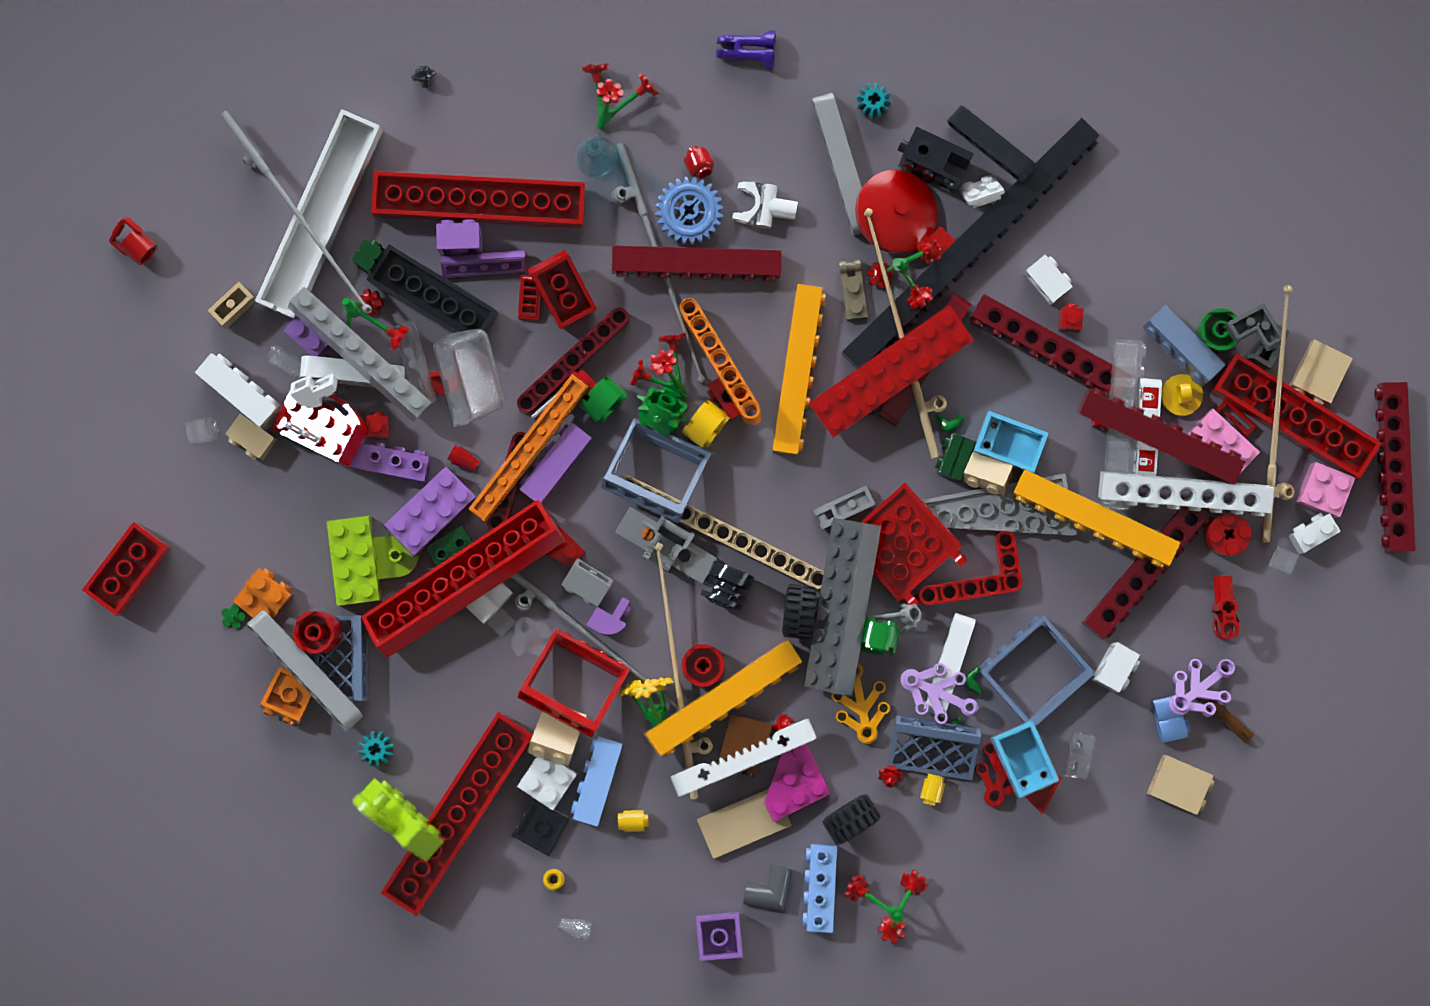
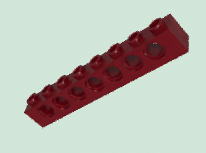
(1043, 336)
(1402, 457)
(1095, 620)

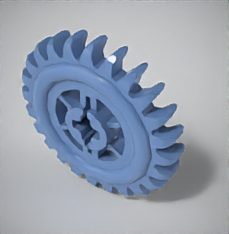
(675, 226)

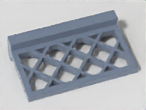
(358, 655)
(941, 732)

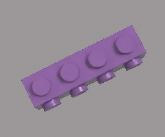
(392, 462)
(556, 463)

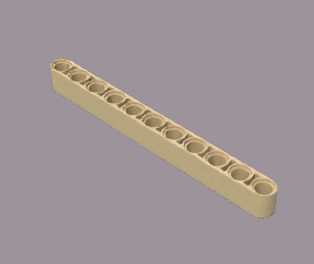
(734, 533)

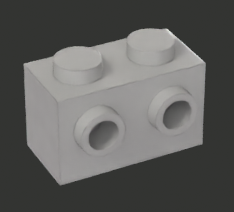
(587, 582)

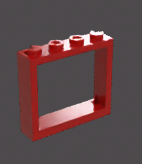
(558, 710)

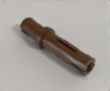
(1229, 720)

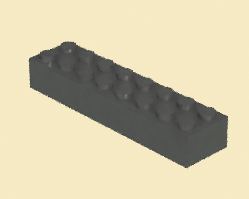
(842, 606)

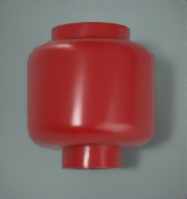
(699, 162)

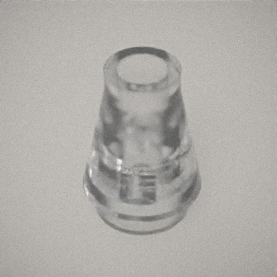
(576, 927)

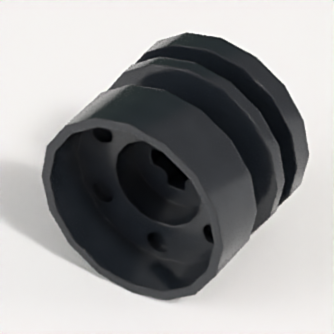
(727, 586)

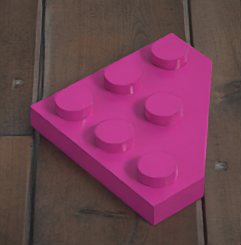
(794, 783)

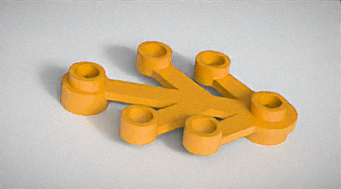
(862, 708)

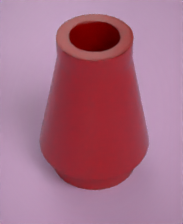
(461, 457)

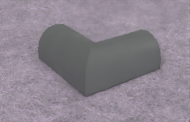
(1259, 322)
(771, 896)

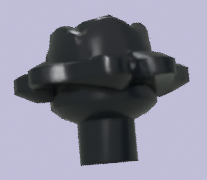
(423, 75)

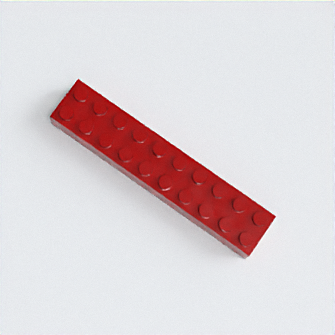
(478, 199)
(462, 579)
(460, 811)

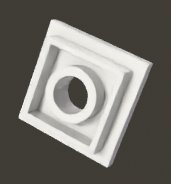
(981, 192)

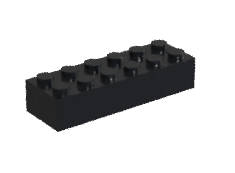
(430, 293)

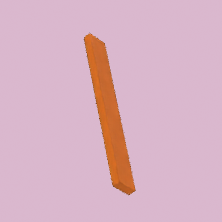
(529, 448)

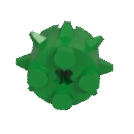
(662, 410)

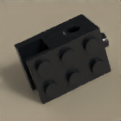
(927, 156)

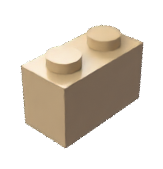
(232, 305)
(251, 437)
(988, 473)

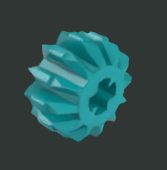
(880, 105)
(379, 755)

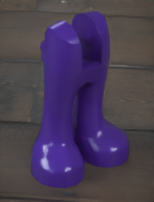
(765, 56)

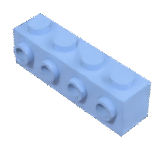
(597, 781)
(820, 888)

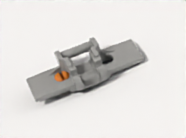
(644, 533)

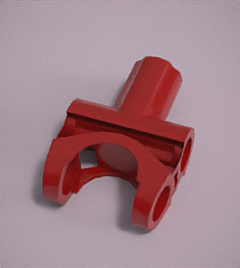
(1224, 597)

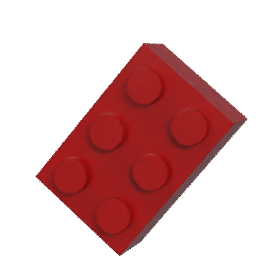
(562, 289)

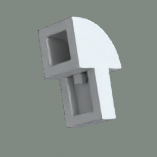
(310, 393)

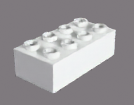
(234, 387)

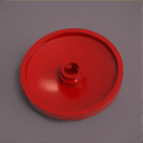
(901, 211)

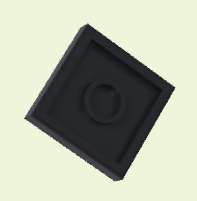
(540, 827)

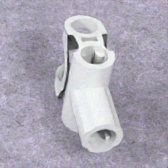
(765, 206)

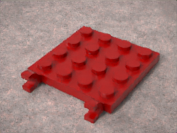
(910, 543)

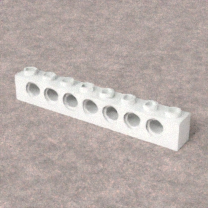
(1111, 480)

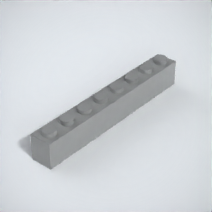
(358, 354)

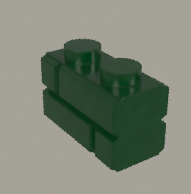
(368, 255)
(955, 457)

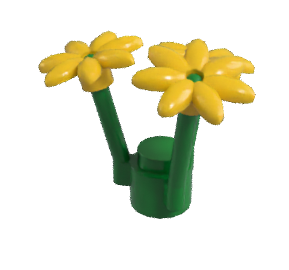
(636, 689)

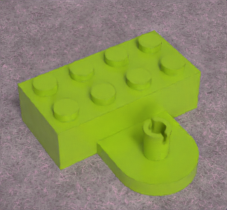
(363, 561)
(398, 818)

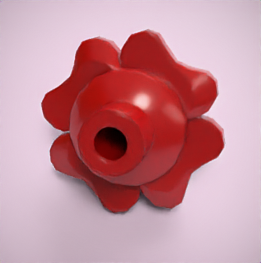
(783, 722)
(890, 776)

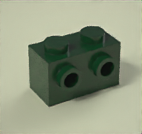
(449, 545)

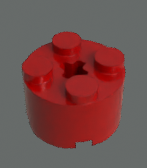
(1239, 532)
(306, 628)
(694, 657)

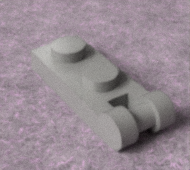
(845, 506)

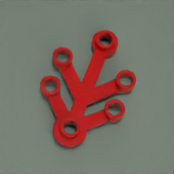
(998, 786)

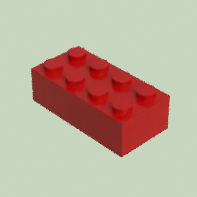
(126, 569)

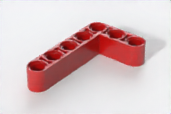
(979, 583)

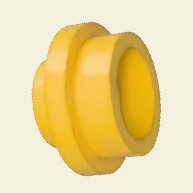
(553, 886)

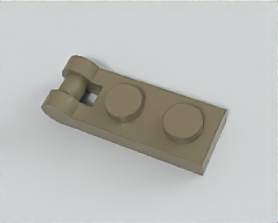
(853, 290)

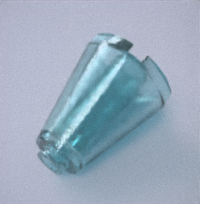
(596, 156)

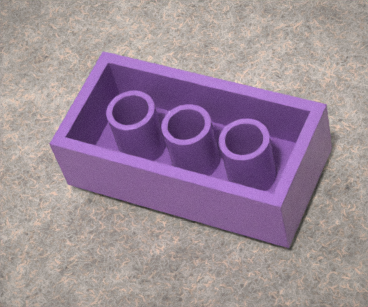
(430, 512)

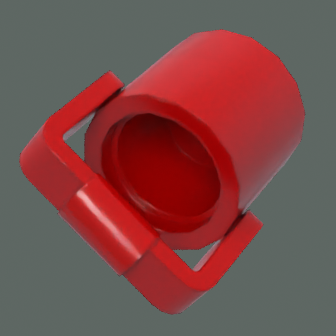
(136, 243)

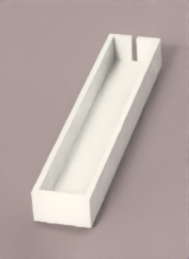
(323, 208)

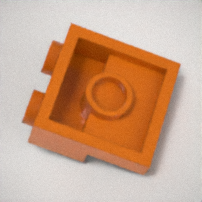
(263, 594)
(286, 698)

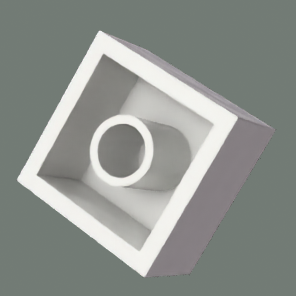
(1116, 667)
(547, 781)

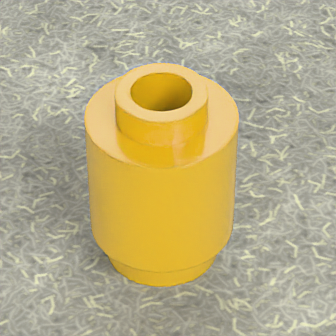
(932, 789)
(633, 821)

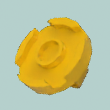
(1181, 395)

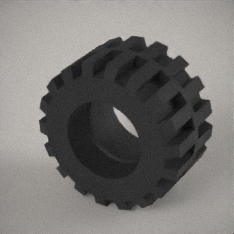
(799, 611)
(851, 819)

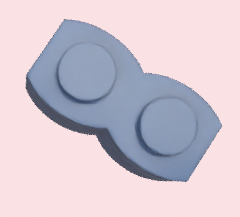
(1169, 725)

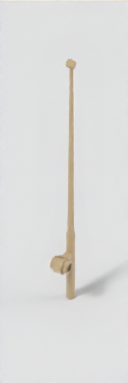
(923, 407)
(1282, 490)
(690, 747)

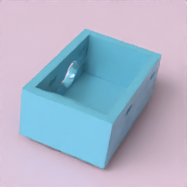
(1011, 442)
(1024, 758)

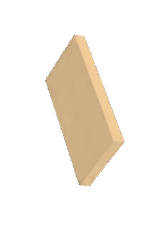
(739, 824)

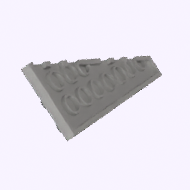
(997, 512)

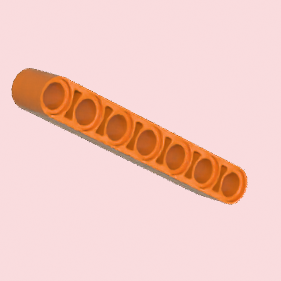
(719, 352)

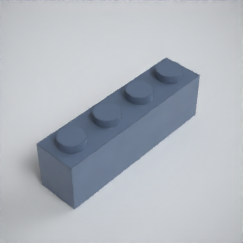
(1183, 346)

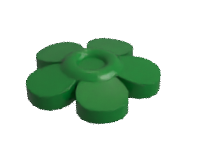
(232, 616)

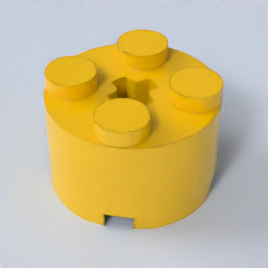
(705, 424)

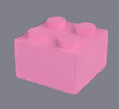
(1325, 490)

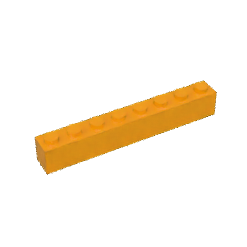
(797, 370)
(1095, 518)
(722, 698)

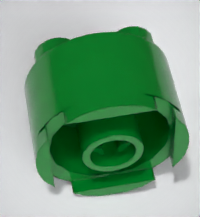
(1207, 330)
(603, 399)
(879, 637)

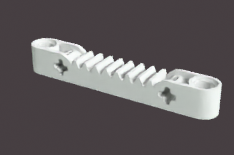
(689, 781)

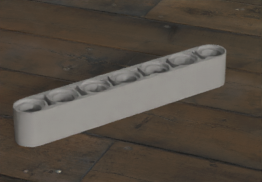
(839, 155)
(304, 670)

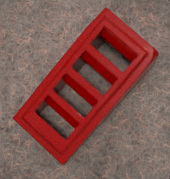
(528, 316)

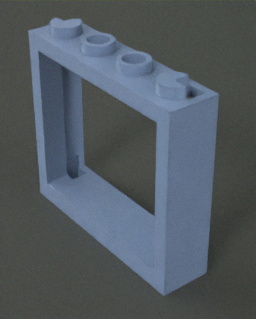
(642, 496)
(1062, 695)

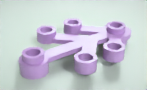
(935, 690)
(1199, 690)

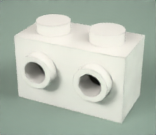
(1314, 533)

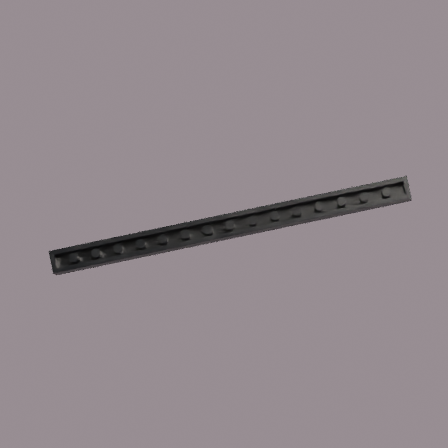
(975, 240)

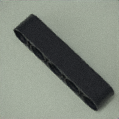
(992, 144)

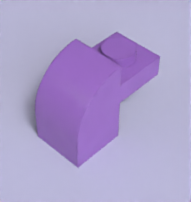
(610, 624)

